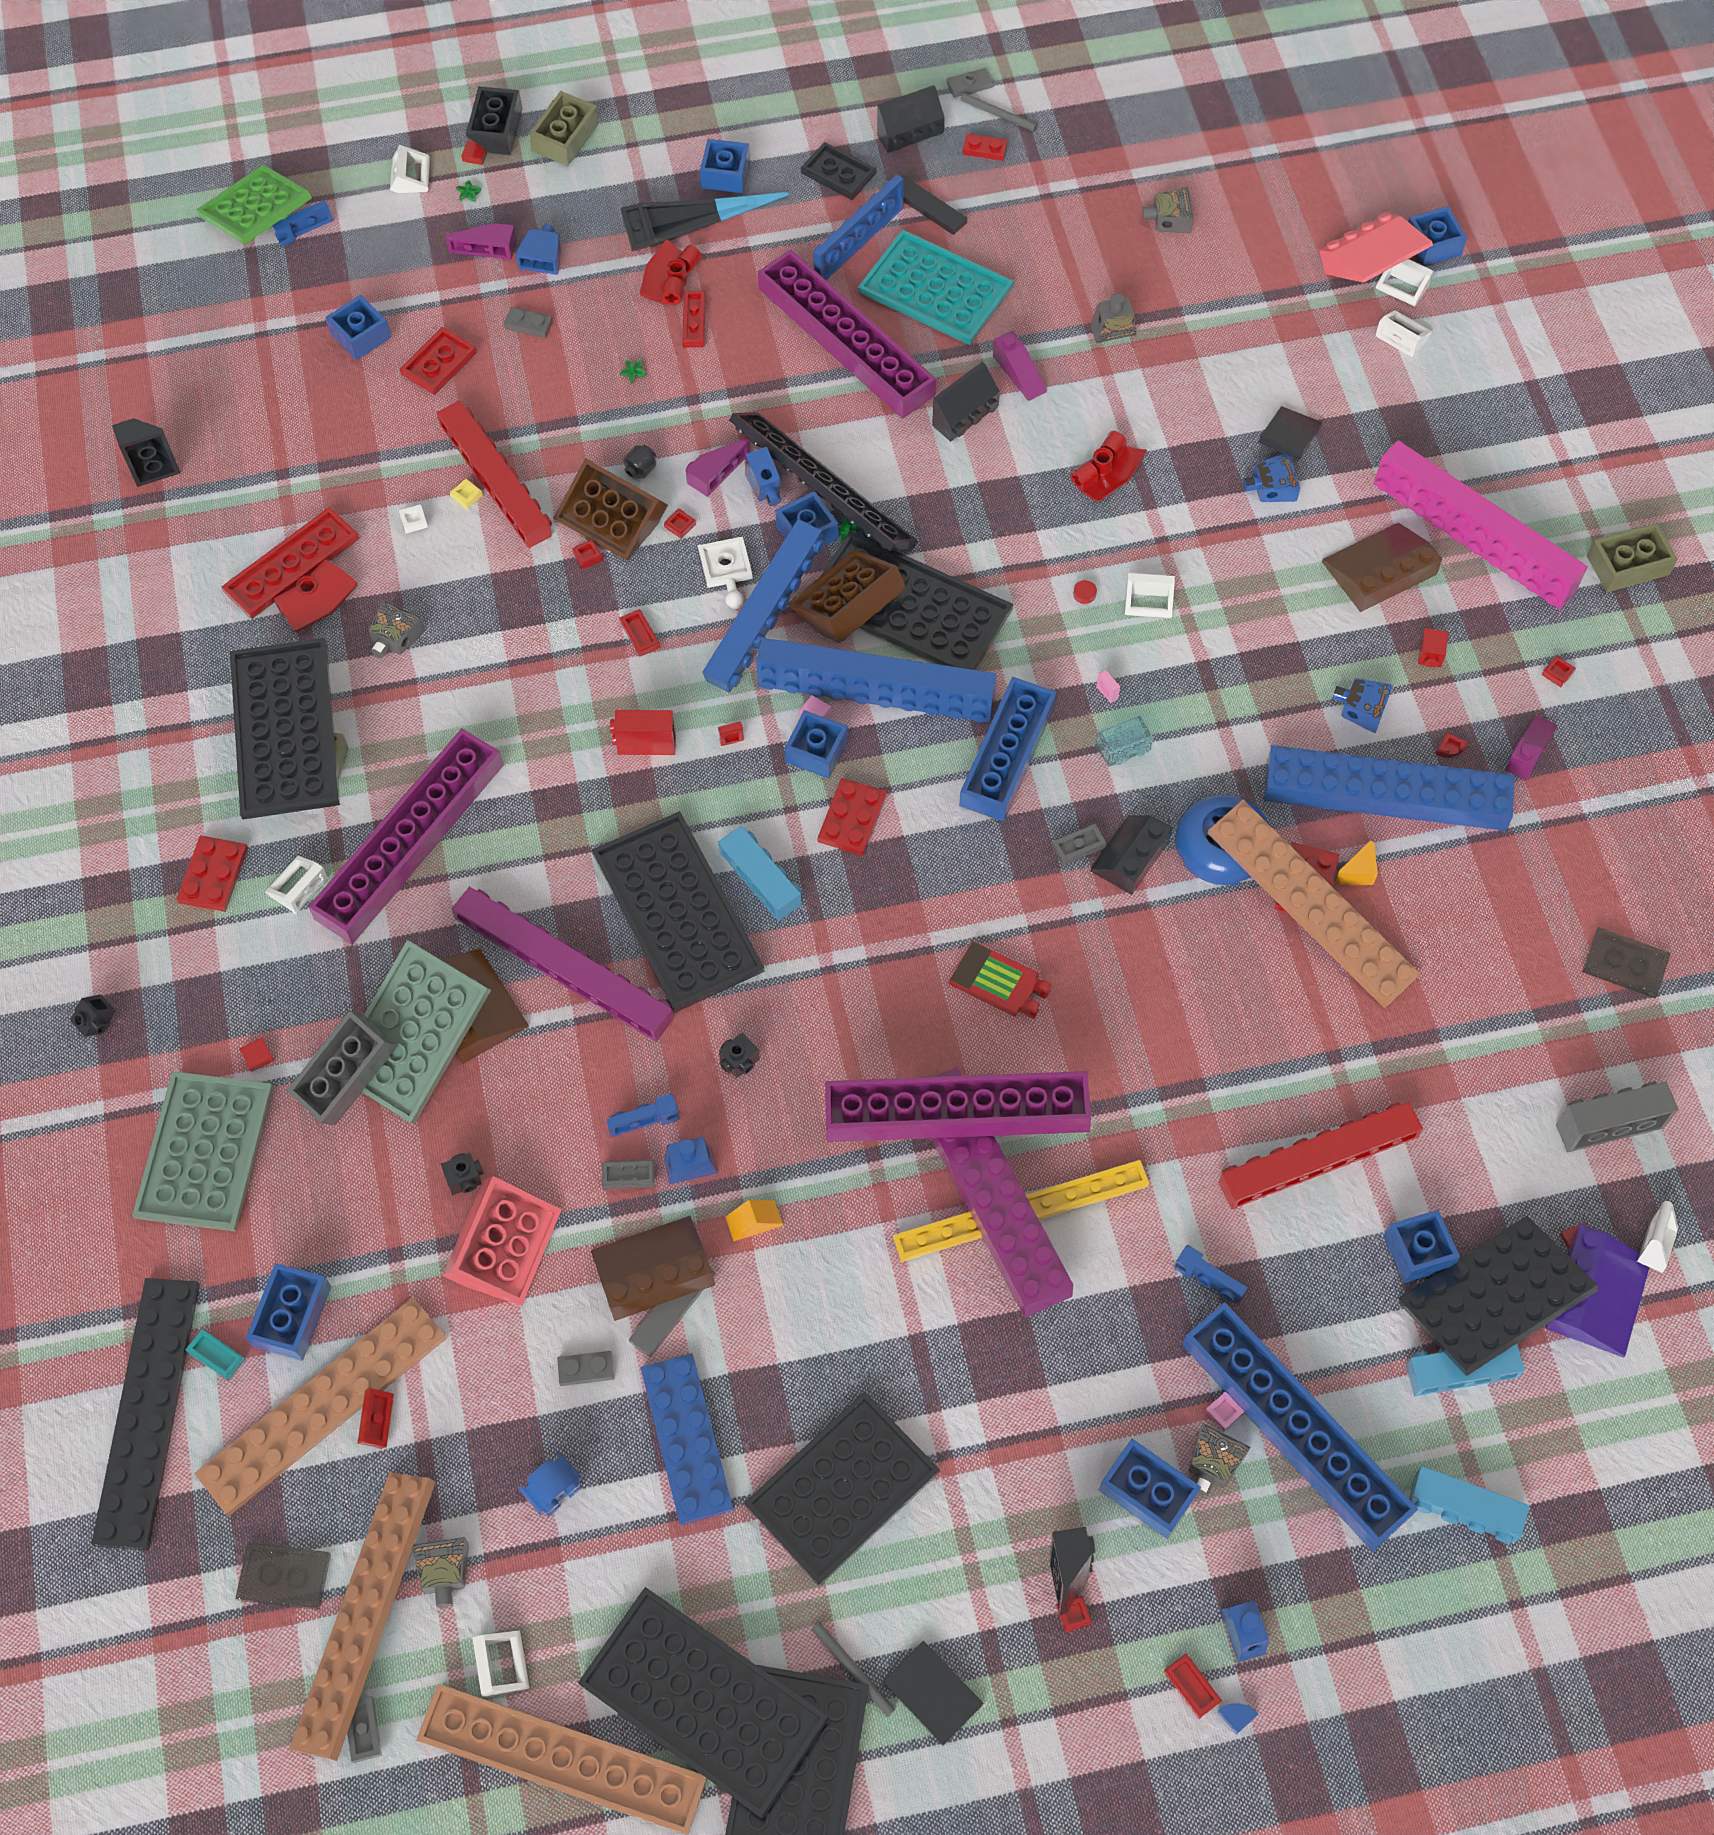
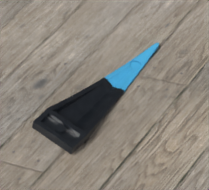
(655, 222)

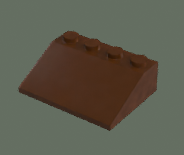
(609, 510)
(1383, 565)
(848, 595)
(498, 1016)
(652, 1268)

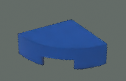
(1237, 1716)

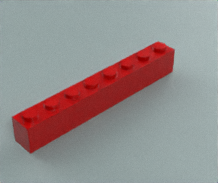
(495, 474)
(1320, 1154)

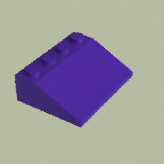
(1610, 1313)

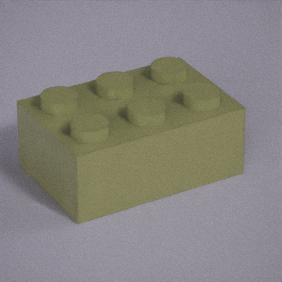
(564, 128)
(1631, 557)

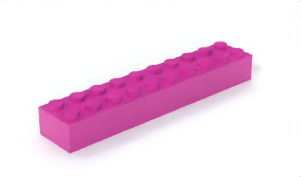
(1479, 525)

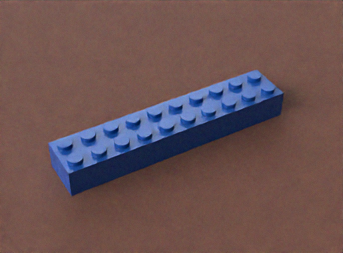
(876, 680)
(1389, 788)
(1299, 1427)

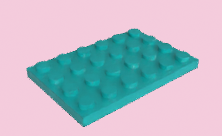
(936, 287)

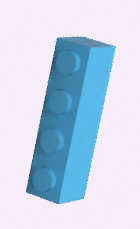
(760, 872)
(1438, 1372)
(1469, 1505)

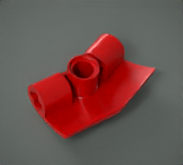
(668, 272)
(1118, 466)
(315, 595)

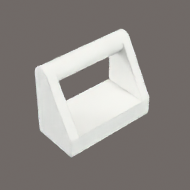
(404, 184)
(1411, 273)
(1401, 337)
(1149, 585)
(305, 887)
(1659, 1238)
(484, 1666)

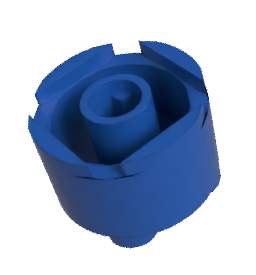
(551, 1484)

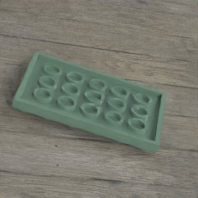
(427, 1014)
(203, 1151)

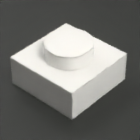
(413, 518)

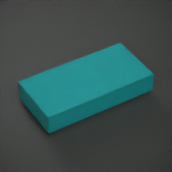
(215, 1354)

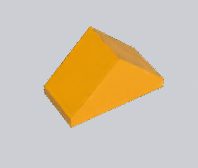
(1360, 869)
(753, 1218)

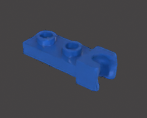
(302, 222)
(663, 1111)
(1191, 1263)

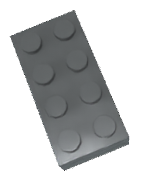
(342, 1068)
(1616, 1116)

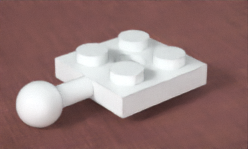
(719, 574)

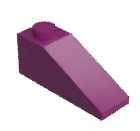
(486, 241)
(1018, 365)
(715, 466)
(1531, 747)

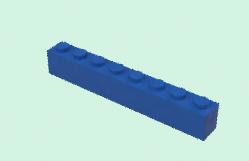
(764, 606)

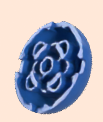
(1200, 857)

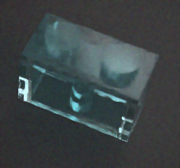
(1124, 741)

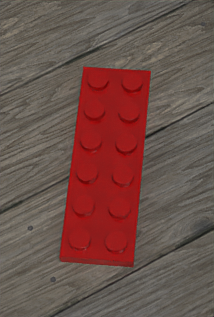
(289, 561)

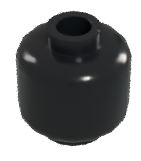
(639, 461)

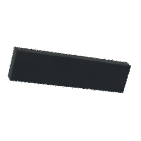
(932, 207)

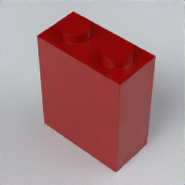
(644, 732)

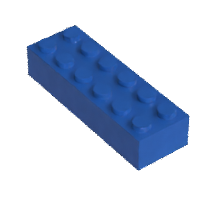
(1007, 749)

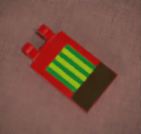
(999, 981)

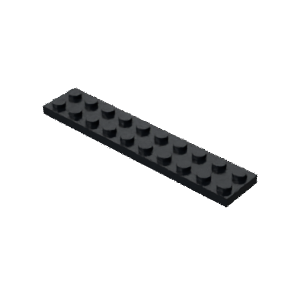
(823, 481)
(146, 1415)

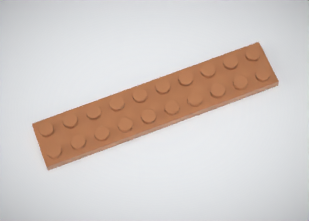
(1314, 903)
(319, 1407)
(362, 1616)
(562, 1759)

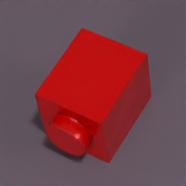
(1432, 647)

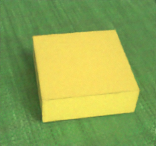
(466, 493)

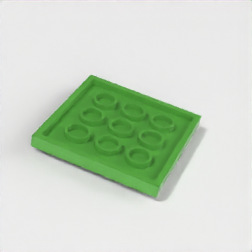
(254, 204)

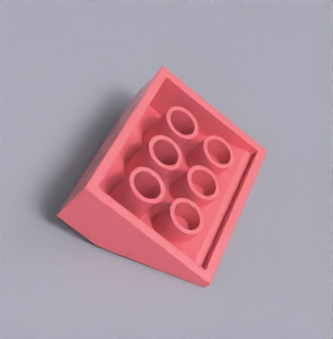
(1373, 248)
(502, 1241)

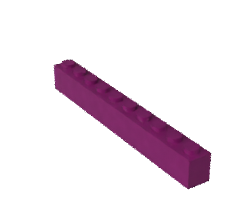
(563, 964)

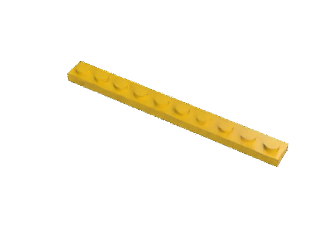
(1044, 1202)

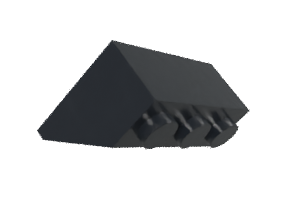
(495, 119)
(910, 119)
(965, 402)
(145, 451)
(1132, 851)
(1070, 1564)

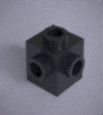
(92, 1015)
(738, 1055)
(462, 1173)

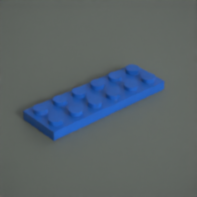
(859, 228)
(686, 1439)

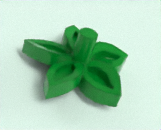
(468, 191)
(633, 370)
(845, 529)

